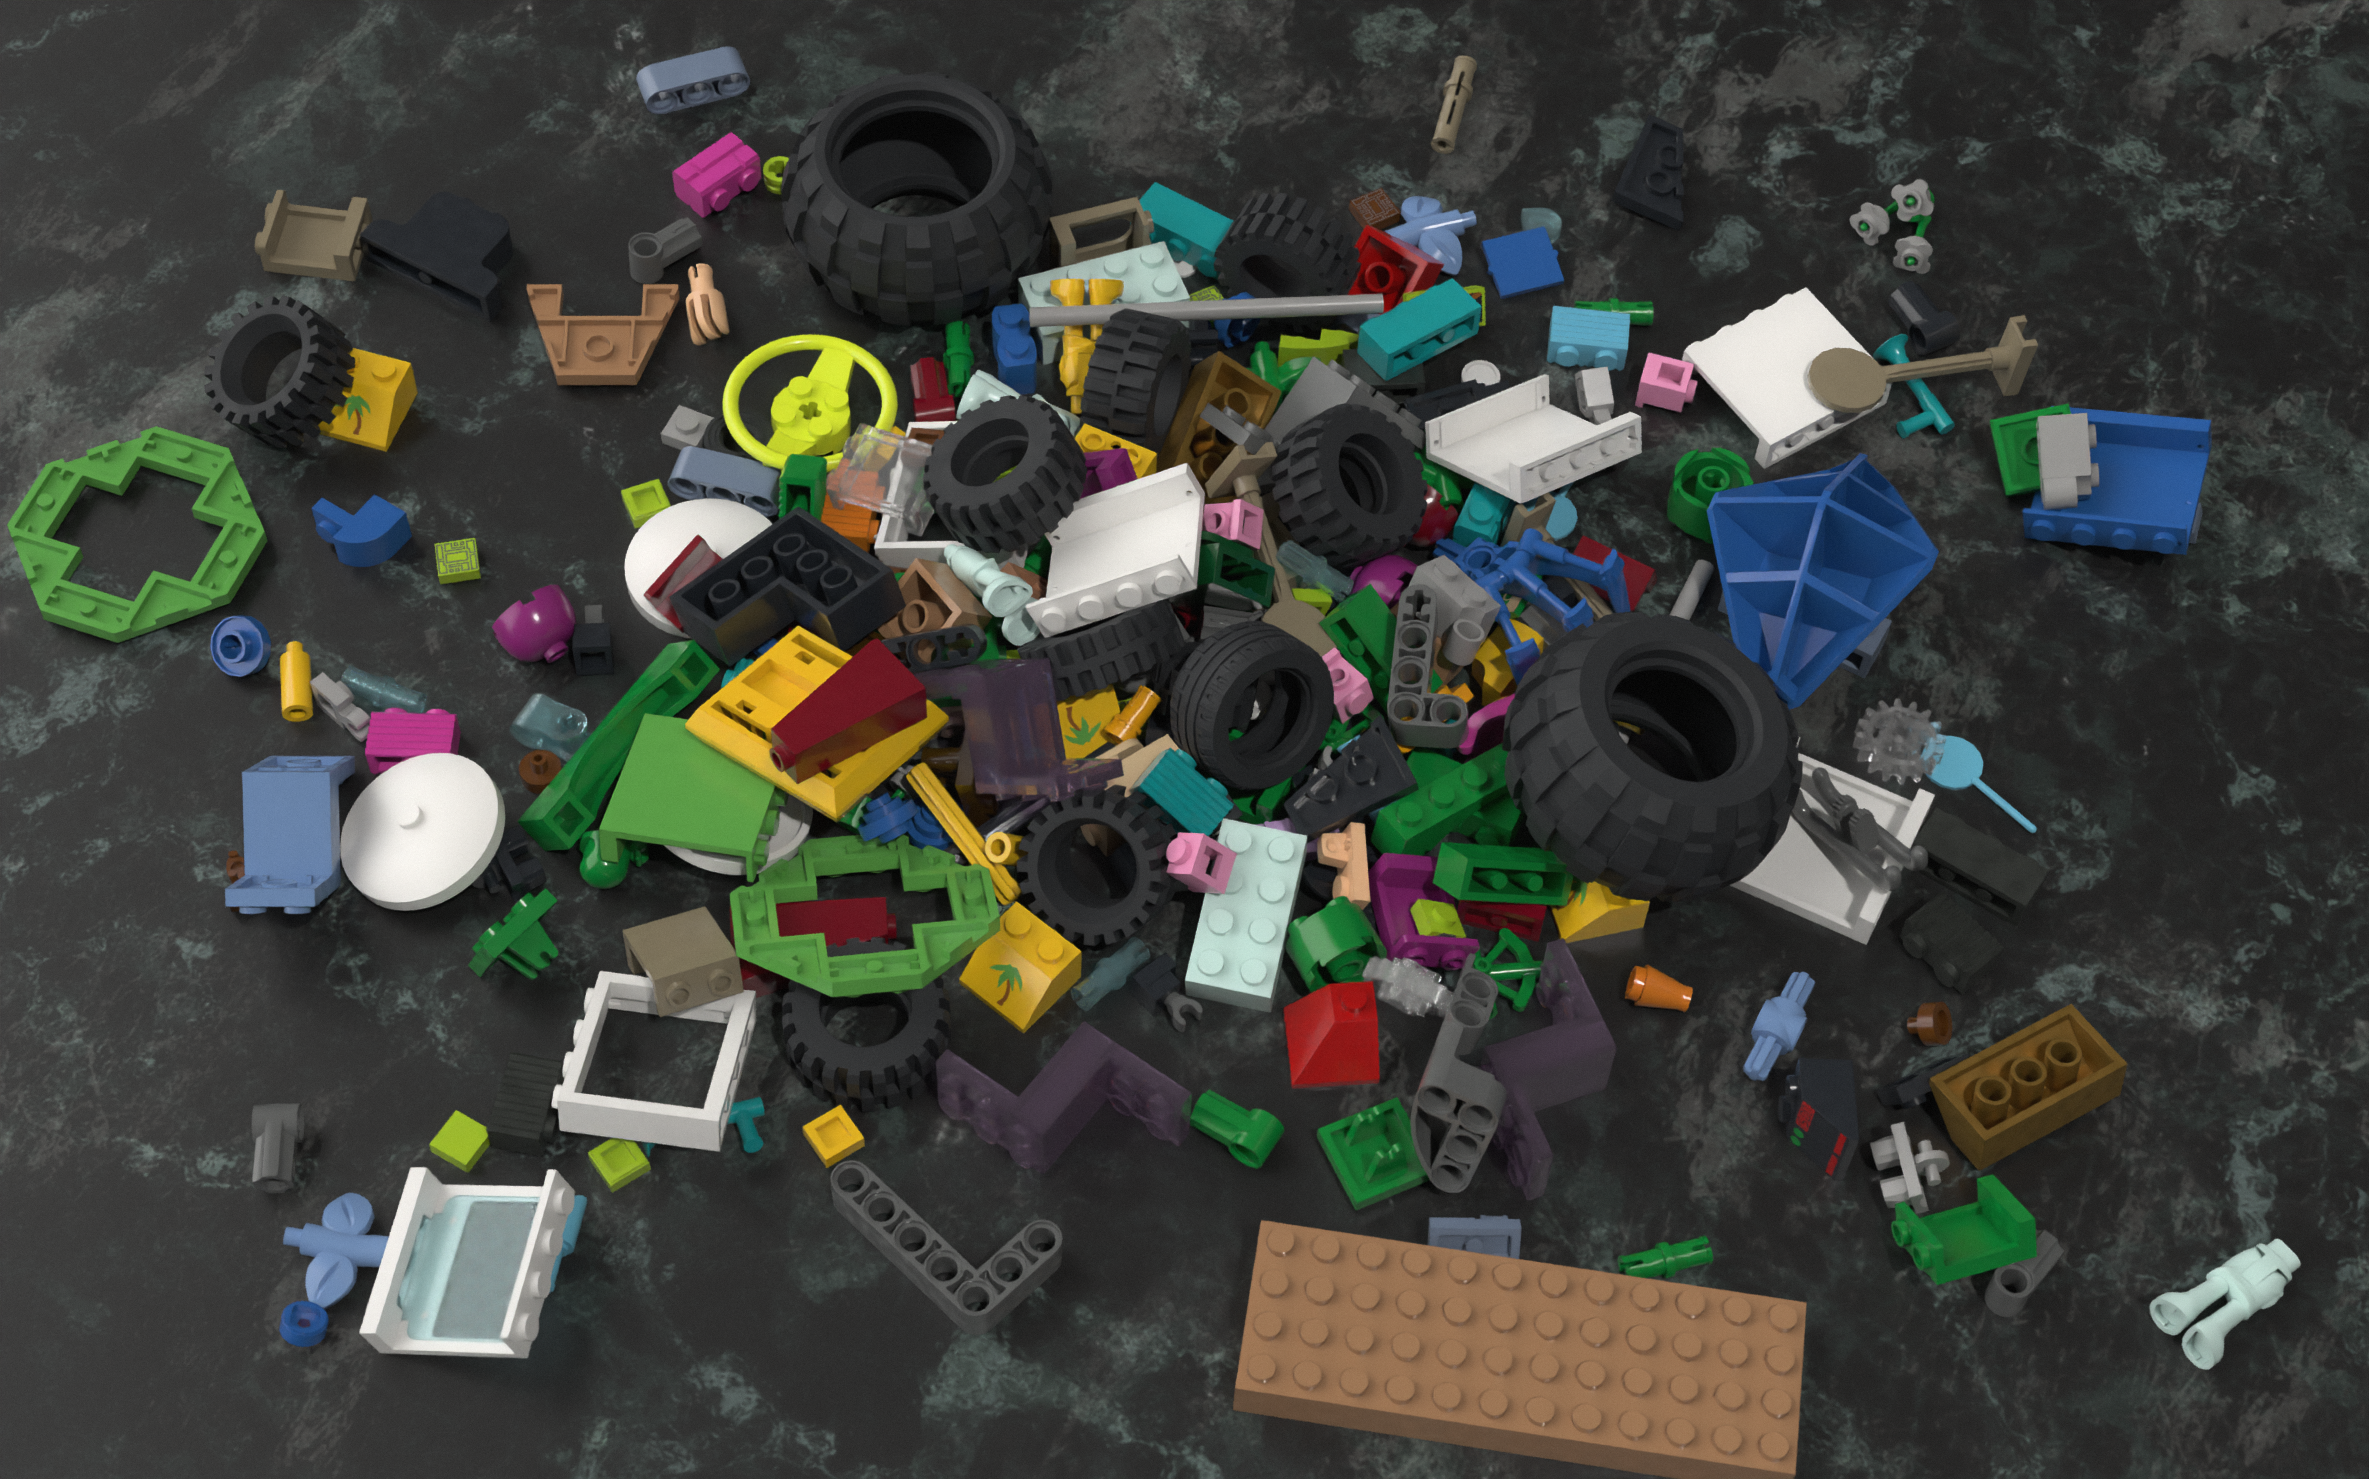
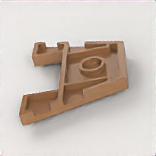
(601, 347)

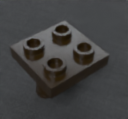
(956, 774)

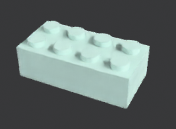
(1147, 278)
(1245, 929)

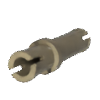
(1462, 74)

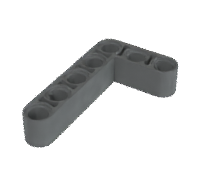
(938, 1256)

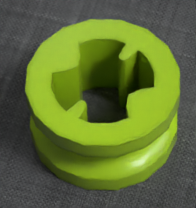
(770, 169)

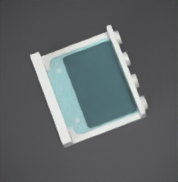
(467, 1267)

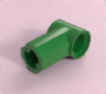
(1246, 1133)

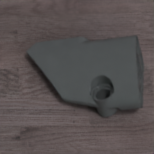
(1457, 1102)

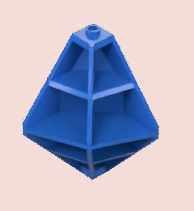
(1814, 568)

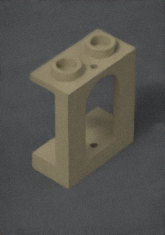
(1063, 245)

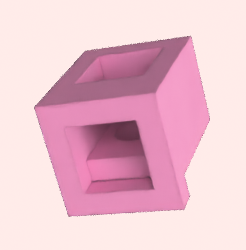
(1666, 383)
(1228, 519)
(1350, 687)
(1189, 860)

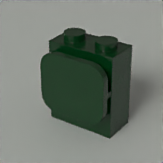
(1227, 578)

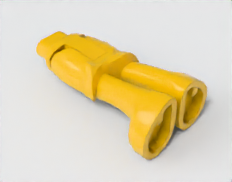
(1077, 348)

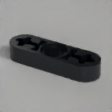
(952, 634)

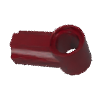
(931, 393)

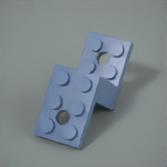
(290, 833)

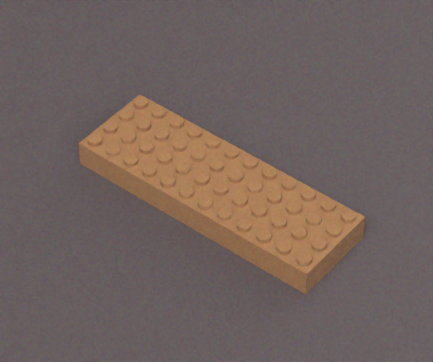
(1521, 1356)

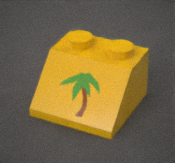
(375, 403)
(1085, 719)
(1596, 912)
(1022, 968)

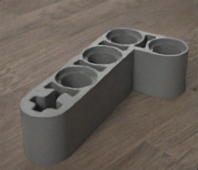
(1417, 665)

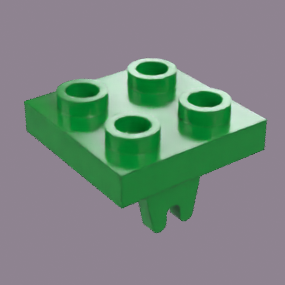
(521, 941)
(1373, 1153)

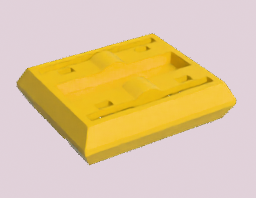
(772, 690)

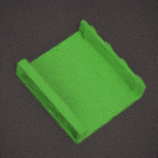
(689, 798)

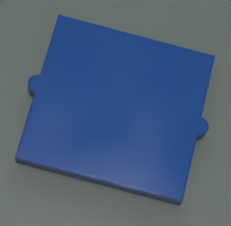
(1522, 262)

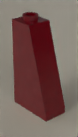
(848, 713)
(834, 918)

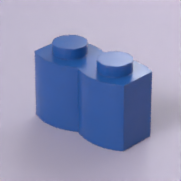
(1014, 348)

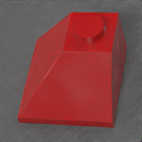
(1392, 267)
(1333, 1036)

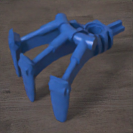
(1512, 571)

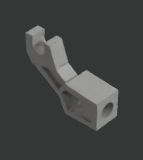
(1595, 394)

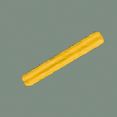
(961, 830)

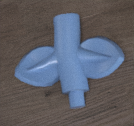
(1434, 231)
(338, 1248)

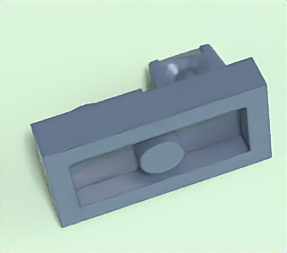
(1485, 1235)

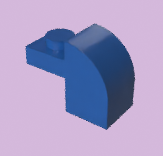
(366, 537)

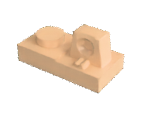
(1349, 855)

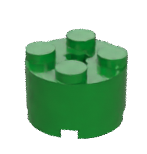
(1696, 482)
(1333, 944)

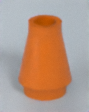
(1657, 990)

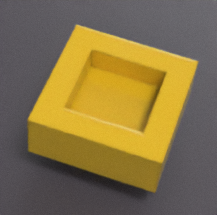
(833, 1136)

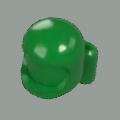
(604, 873)

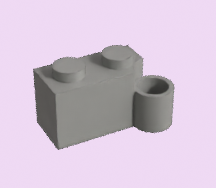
(2065, 459)
(1462, 608)

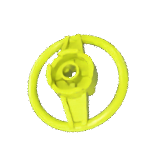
(812, 411)

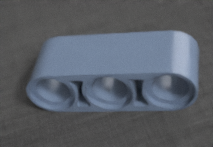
(693, 80)
(718, 475)

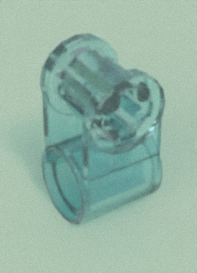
(550, 726)

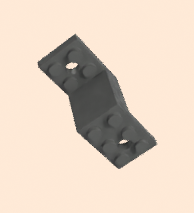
(1314, 392)

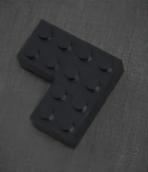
(786, 575)

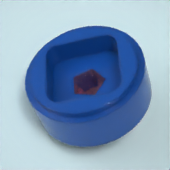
(303, 1323)

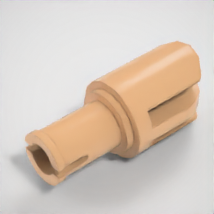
(705, 306)

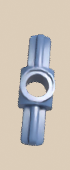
(1778, 1026)

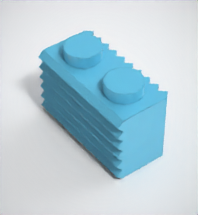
(1588, 337)

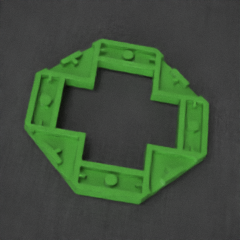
(163, 597)
(805, 956)

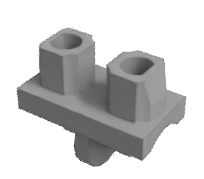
(1897, 1151)

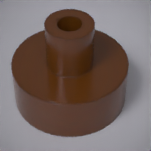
(538, 770)
(1932, 1024)

